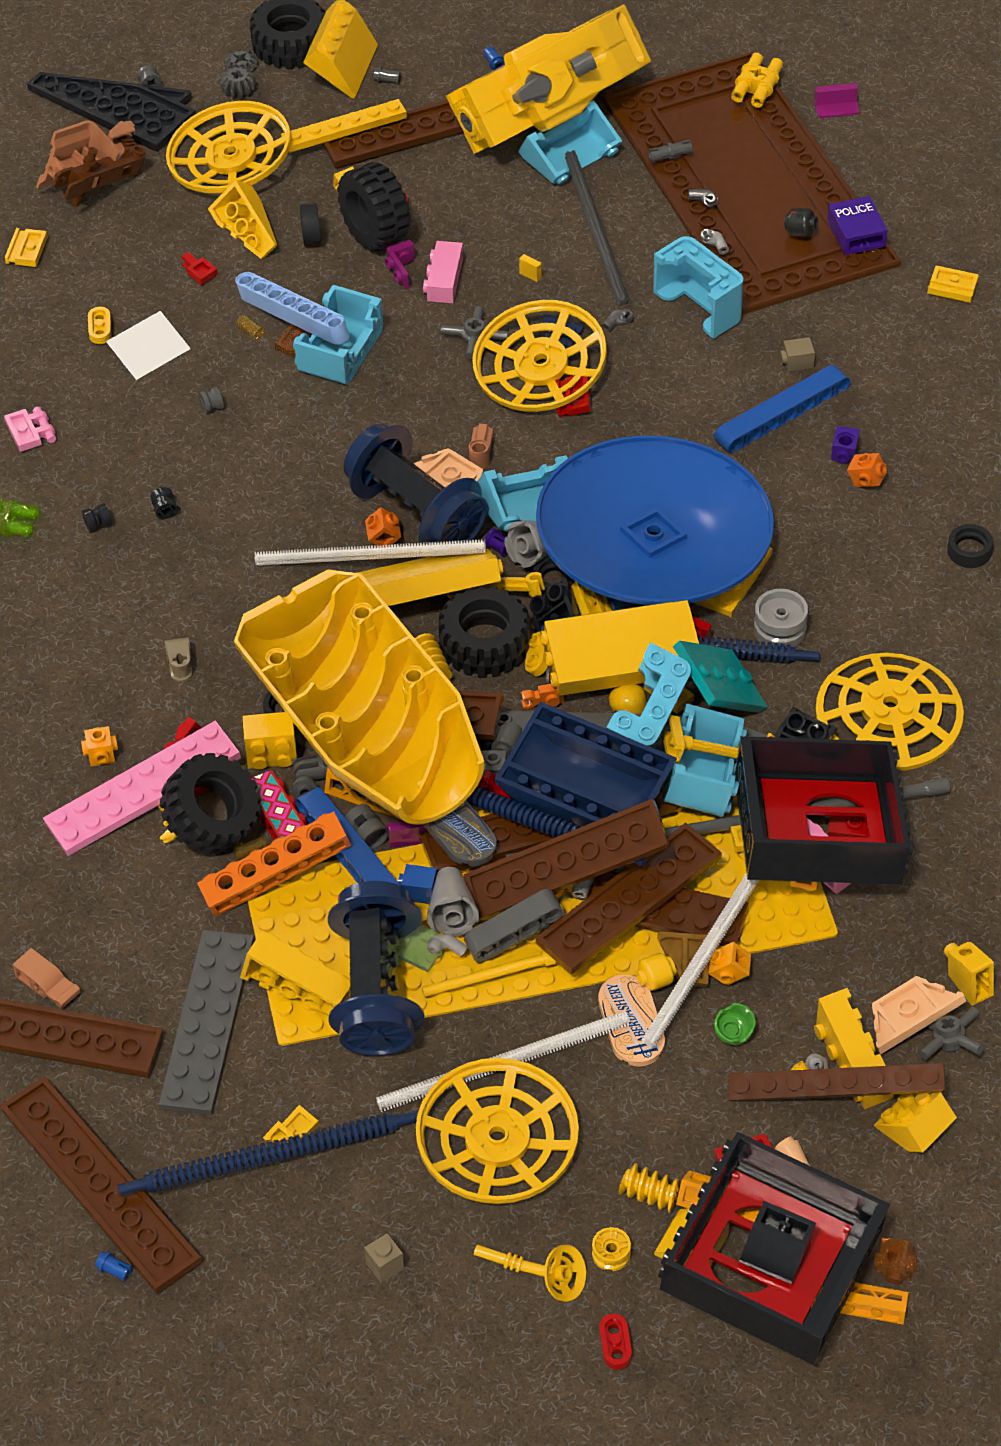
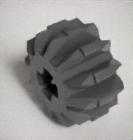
(238, 82)

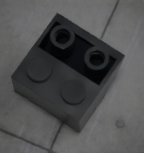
(777, 1242)

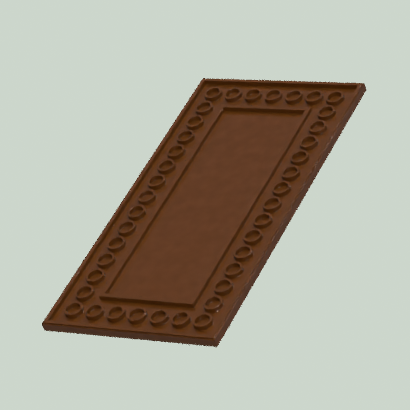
(759, 170)

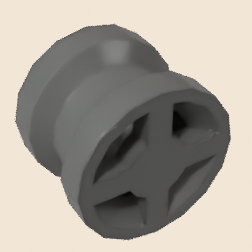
(149, 76)
(211, 399)

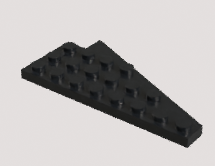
(152, 109)

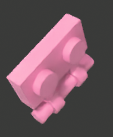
(23, 430)

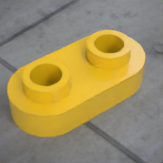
(99, 325)
(535, 657)

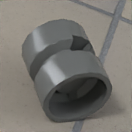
(368, 825)

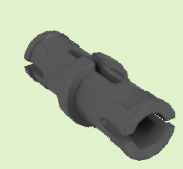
(670, 150)

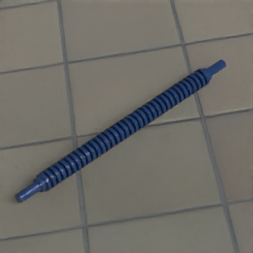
(789, 653)
(524, 814)
(350, 1132)

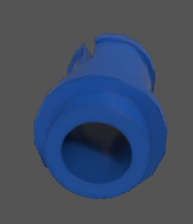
(494, 59)
(113, 1266)

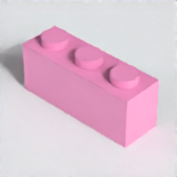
(443, 272)

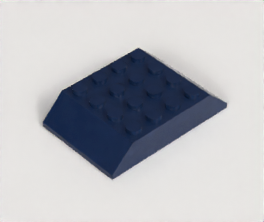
(580, 768)

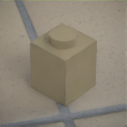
(797, 354)
(384, 1258)

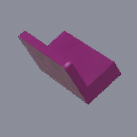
(836, 100)
(404, 833)

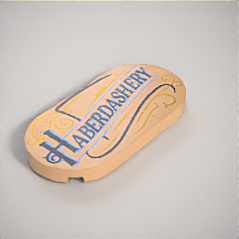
(626, 994)

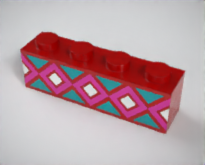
(277, 809)

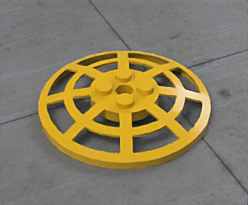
(218, 151)
(537, 349)
(898, 717)
(497, 1119)

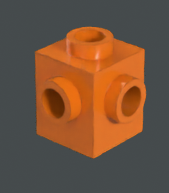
(867, 470)
(383, 528)

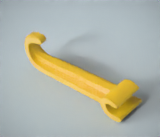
(532, 583)

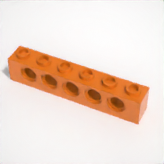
(287, 866)

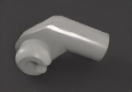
(715, 239)
(445, 941)
(816, 1061)

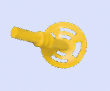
(552, 1274)

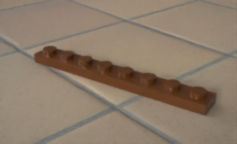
(837, 1082)

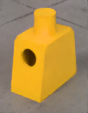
(970, 971)

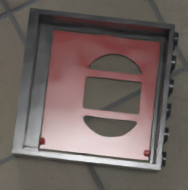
(807, 769)
(781, 1308)

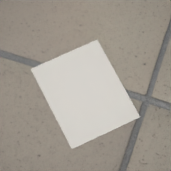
(148, 345)

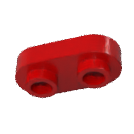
(615, 1343)

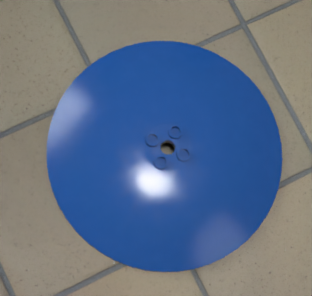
(700, 502)

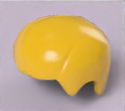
(628, 698)

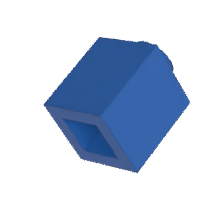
(418, 882)

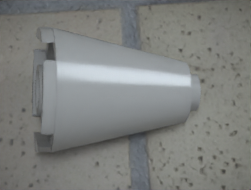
(524, 543)
(451, 904)

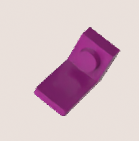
(398, 255)

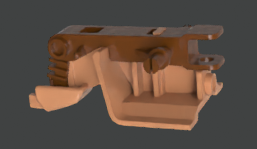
(90, 159)

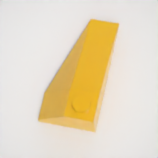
(245, 217)

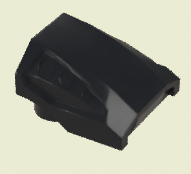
(555, 604)
(801, 725)

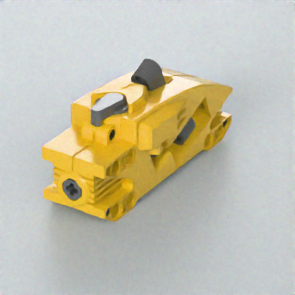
(549, 79)

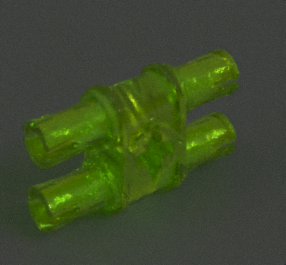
(12, 510)

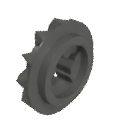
(250, 60)

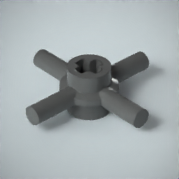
(471, 331)
(950, 1034)

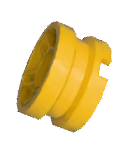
(616, 1240)

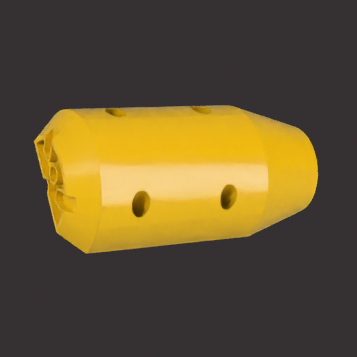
(365, 695)

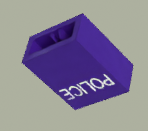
(857, 225)

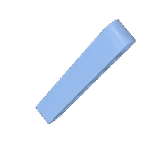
(292, 308)

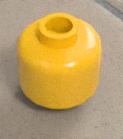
(656, 971)

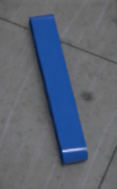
(781, 408)
(358, 858)

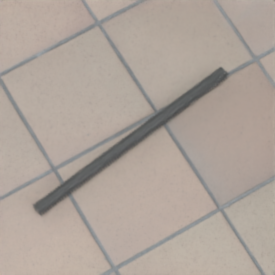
(596, 228)

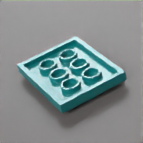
(721, 677)

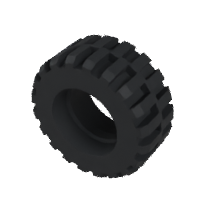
(270, 27)
(373, 206)
(489, 654)
(233, 787)

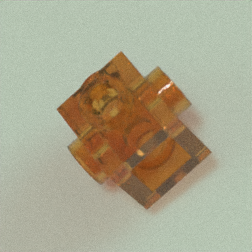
(896, 1260)

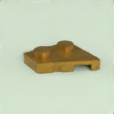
(681, 949)

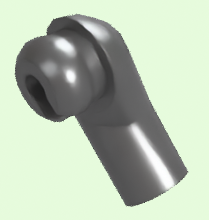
(704, 195)
(617, 317)

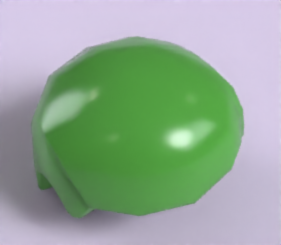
(733, 1020)

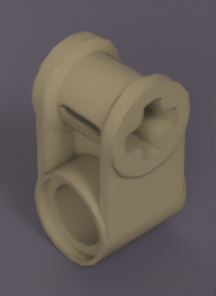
(179, 658)

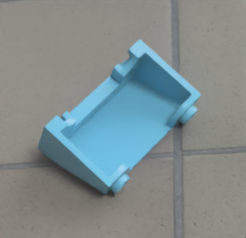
(585, 133)
(516, 495)

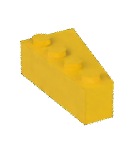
(294, 974)
(845, 1038)

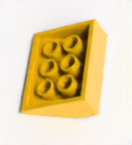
(342, 48)

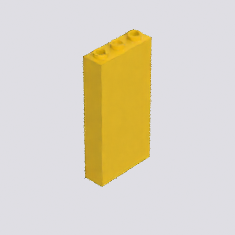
(433, 576)
(610, 646)

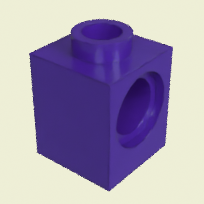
(845, 444)

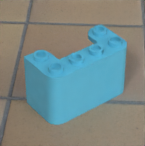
(704, 277)
(341, 361)
(666, 677)
(701, 778)

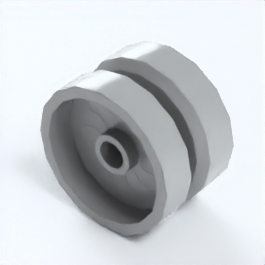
(780, 618)

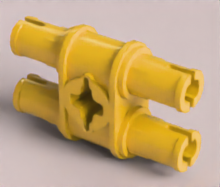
(757, 80)

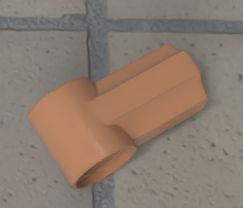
(480, 445)

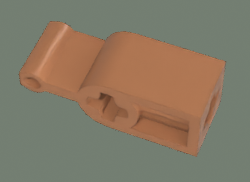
(45, 978)

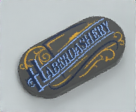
(464, 836)

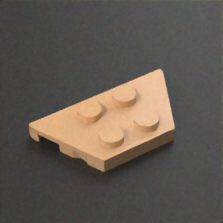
(448, 467)
(910, 1010)

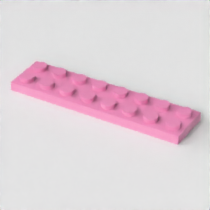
(131, 791)

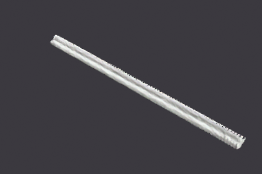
(370, 553)
(698, 962)
(522, 1053)

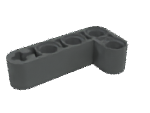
(514, 925)

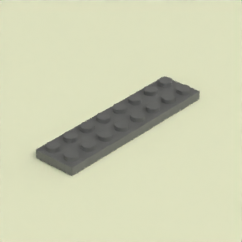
(206, 1023)

